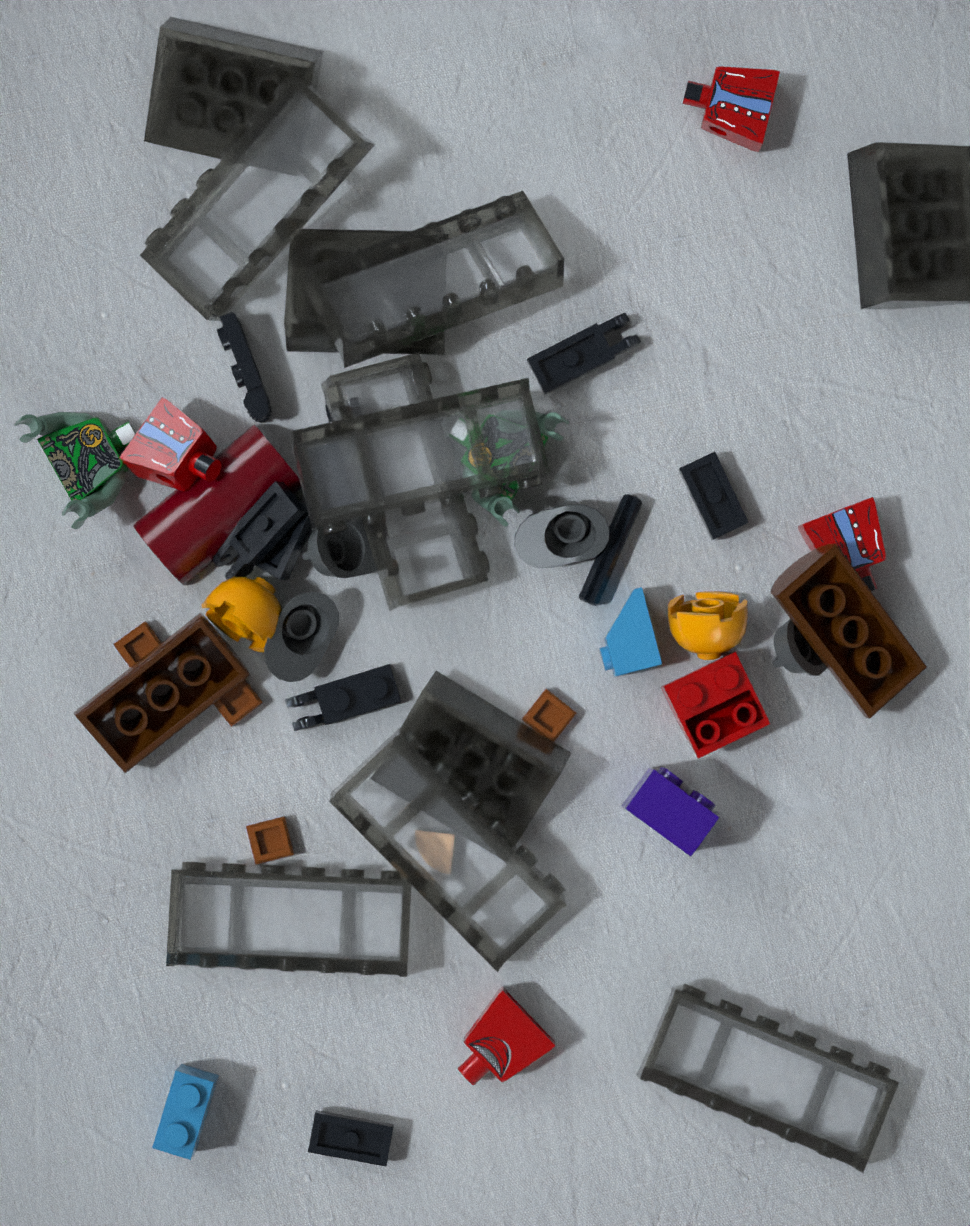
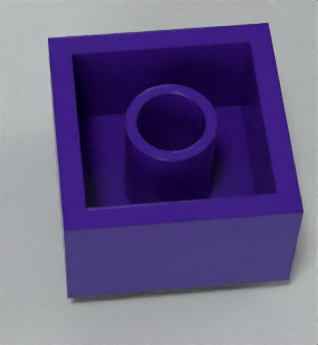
(670, 810)

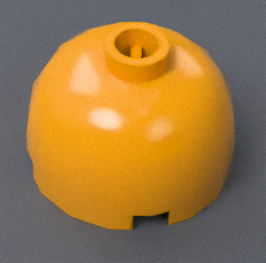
(244, 610)
(708, 624)

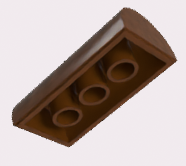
(847, 628)
(162, 692)

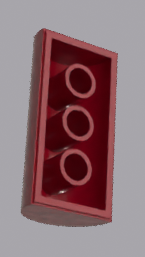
(195, 523)

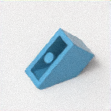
(631, 639)

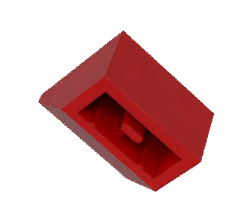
(715, 705)

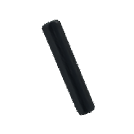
(607, 559)

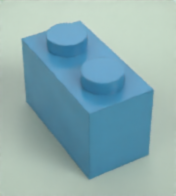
(185, 1111)

